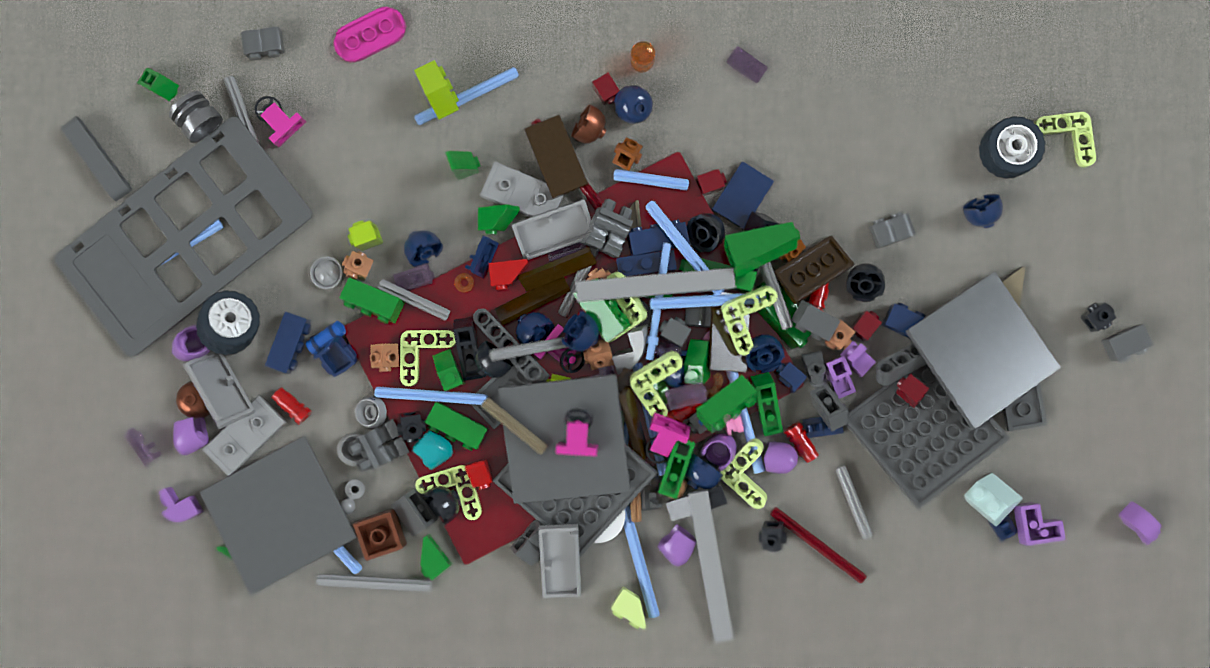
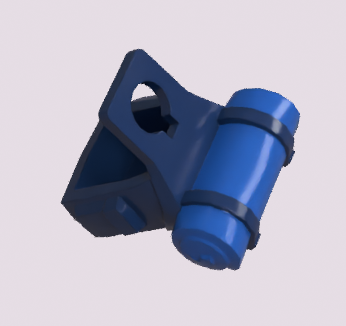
(332, 349)

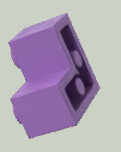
(1033, 528)

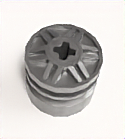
(195, 116)

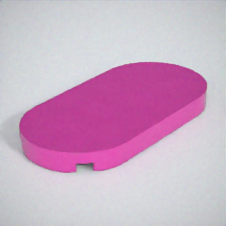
(369, 34)

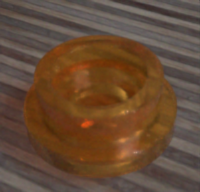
(464, 276)

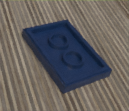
(742, 195)

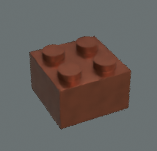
(380, 534)

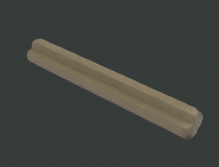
(513, 425)

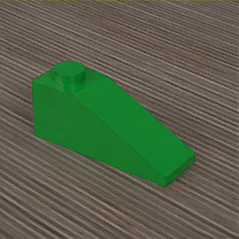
(463, 163)
(767, 404)
(676, 469)

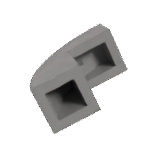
(629, 357)

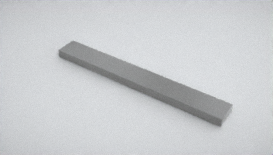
(655, 285)
(710, 565)

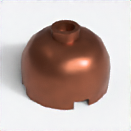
(589, 126)
(190, 402)

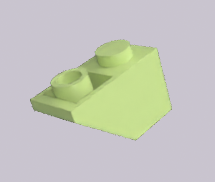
(629, 606)

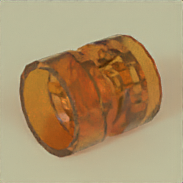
(642, 56)

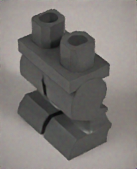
(611, 224)
(372, 449)

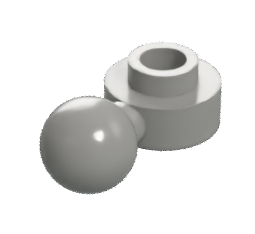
(348, 504)

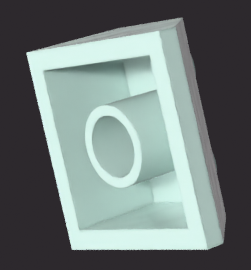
(992, 498)

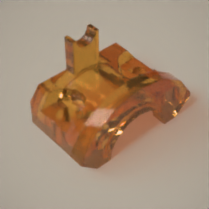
(718, 380)

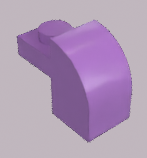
(858, 359)
(839, 374)
(179, 510)
(1141, 522)

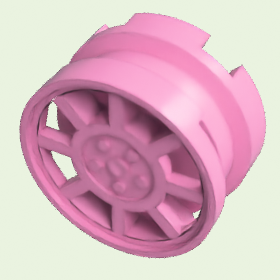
(734, 425)

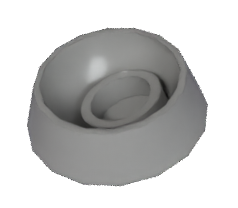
(326, 272)
(371, 412)
(343, 451)

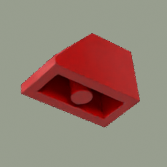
(506, 273)
(479, 474)

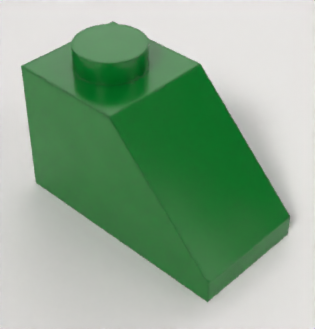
(158, 84)
(496, 218)
(697, 362)
(448, 370)
(433, 558)

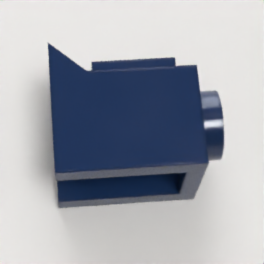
(790, 376)

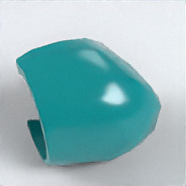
(433, 450)

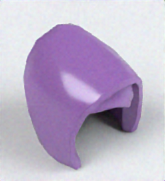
(188, 345)
(190, 435)
(720, 450)
(780, 457)
(677, 545)

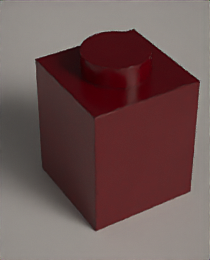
(605, 88)
(711, 182)
(866, 325)
(911, 390)

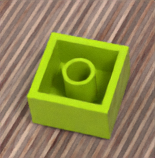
(437, 89)

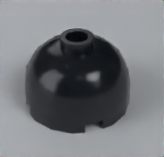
(705, 232)
(865, 282)
(486, 366)
(443, 503)

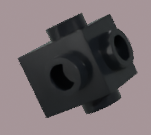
(1098, 316)
(408, 420)
(772, 536)

